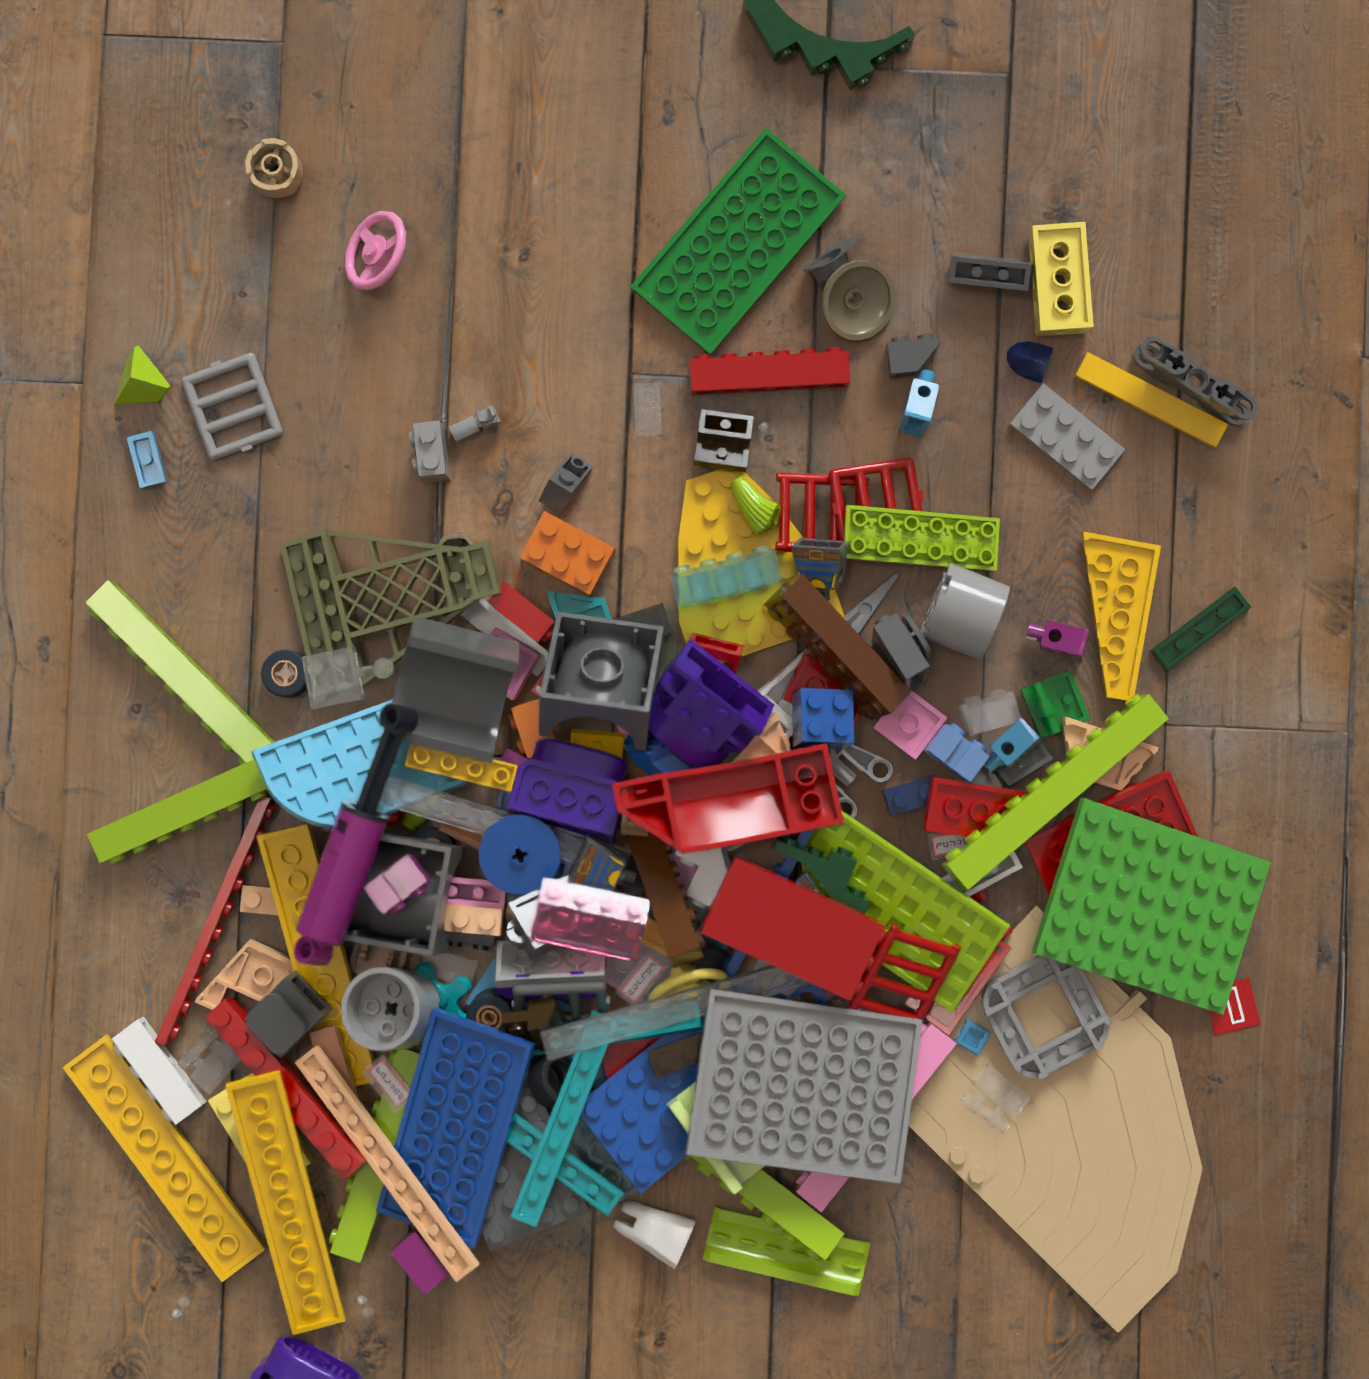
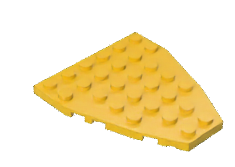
(715, 528)

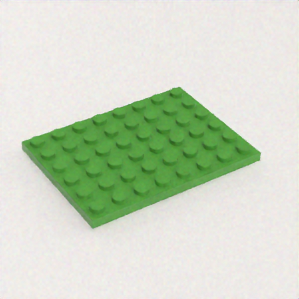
(1151, 906)

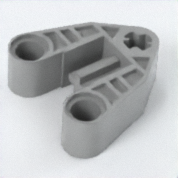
(863, 761)

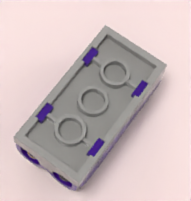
(556, 966)

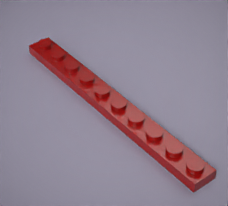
(212, 931)

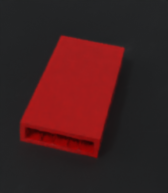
(793, 928)

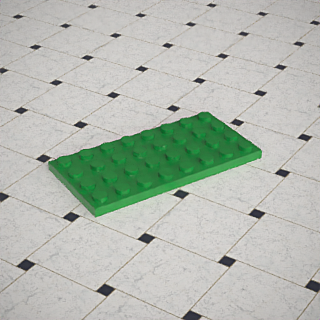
(738, 241)

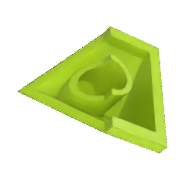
(140, 380)

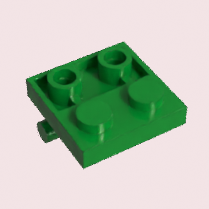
(1051, 701)

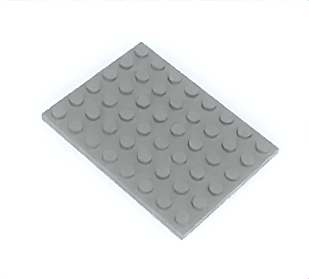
(804, 1086)

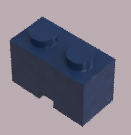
(907, 796)

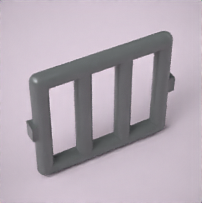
(573, 991)

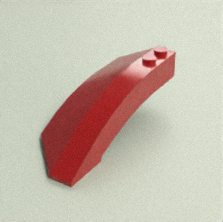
(735, 800)

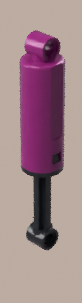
(350, 849)

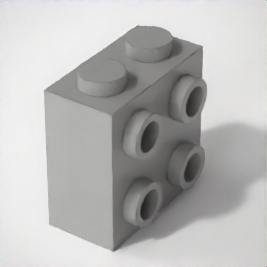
(431, 452)

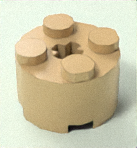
(263, 158)

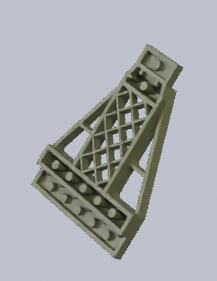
(323, 600)

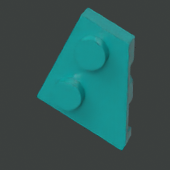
(578, 605)

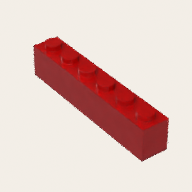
(769, 372)

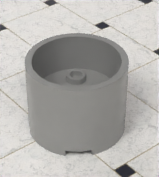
(965, 611)
(370, 1006)

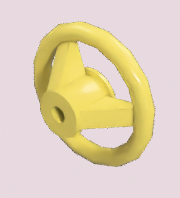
(684, 978)

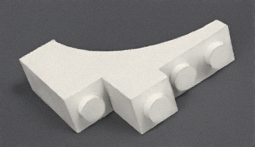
(709, 875)

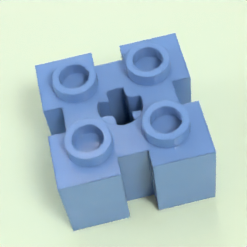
(956, 753)

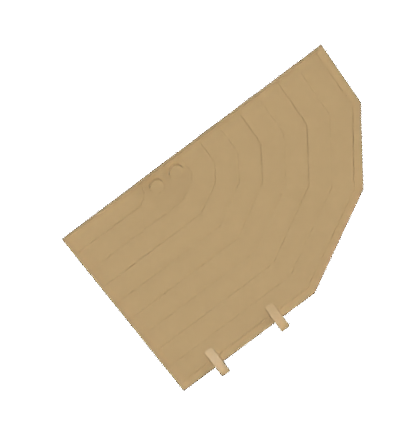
(1098, 1157)

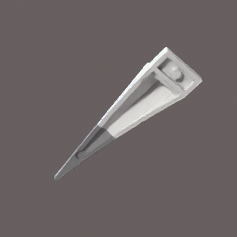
(775, 687)

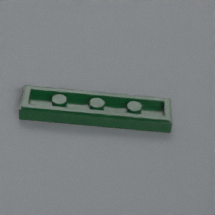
(1200, 628)

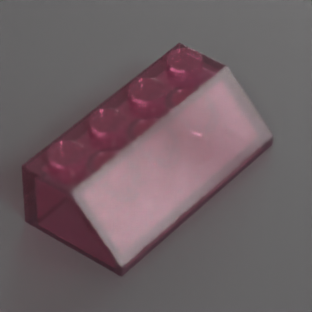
(589, 919)

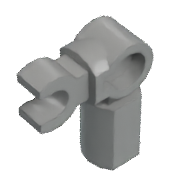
(471, 426)

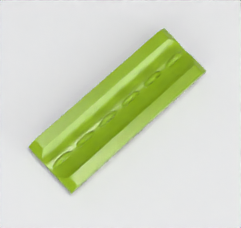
(921, 538)
(755, 1246)

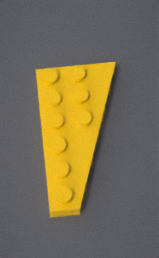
(1121, 595)

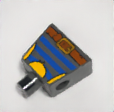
(821, 562)
(600, 866)

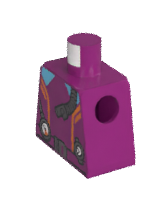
(1070, 645)

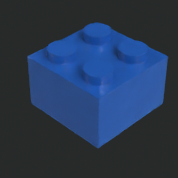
(823, 718)

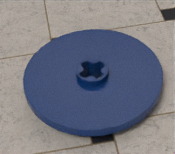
(530, 836)

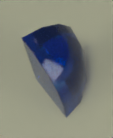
(1029, 359)

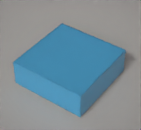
(972, 1037)

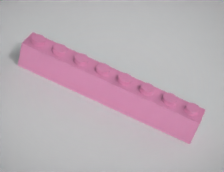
(933, 1049)

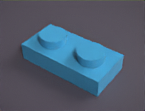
(147, 460)

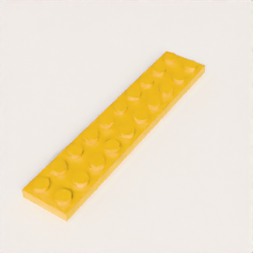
(291, 864)
(165, 1159)
(285, 1202)

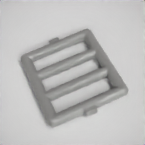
(196, 405)

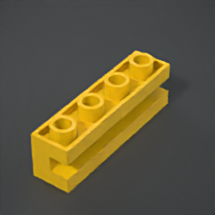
(494, 774)

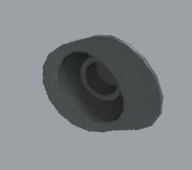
(830, 261)

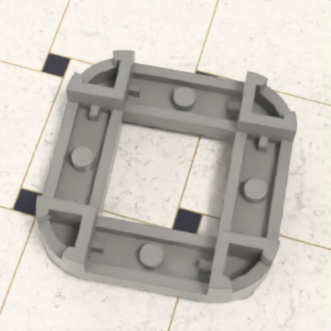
(1062, 1049)

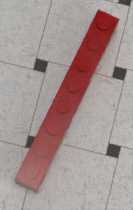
(306, 1106)

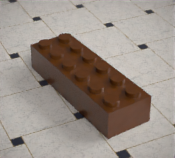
(837, 647)

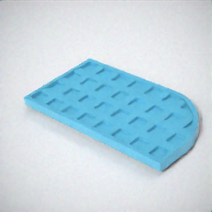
(330, 764)

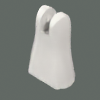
(656, 1231)

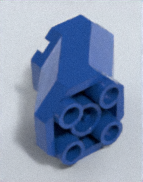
(656, 758)

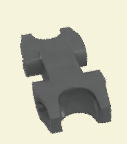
(1214, 395)

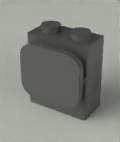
(903, 649)
(287, 1014)

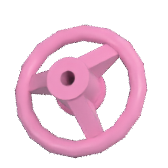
(380, 255)

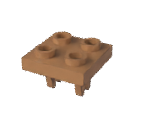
(370, 956)

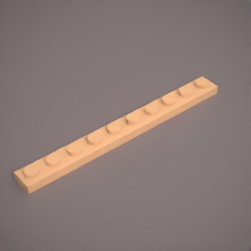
(457, 917)
(387, 1163)

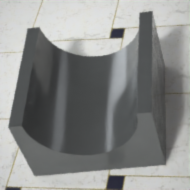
(602, 673)
(456, 686)
(422, 922)

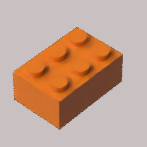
(567, 554)

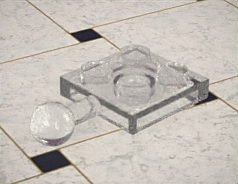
(336, 676)

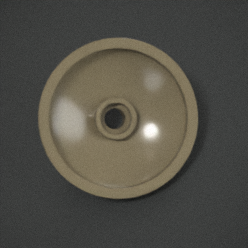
(871, 301)

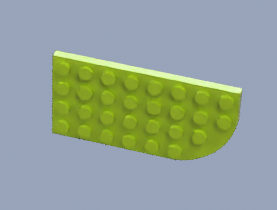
(918, 903)

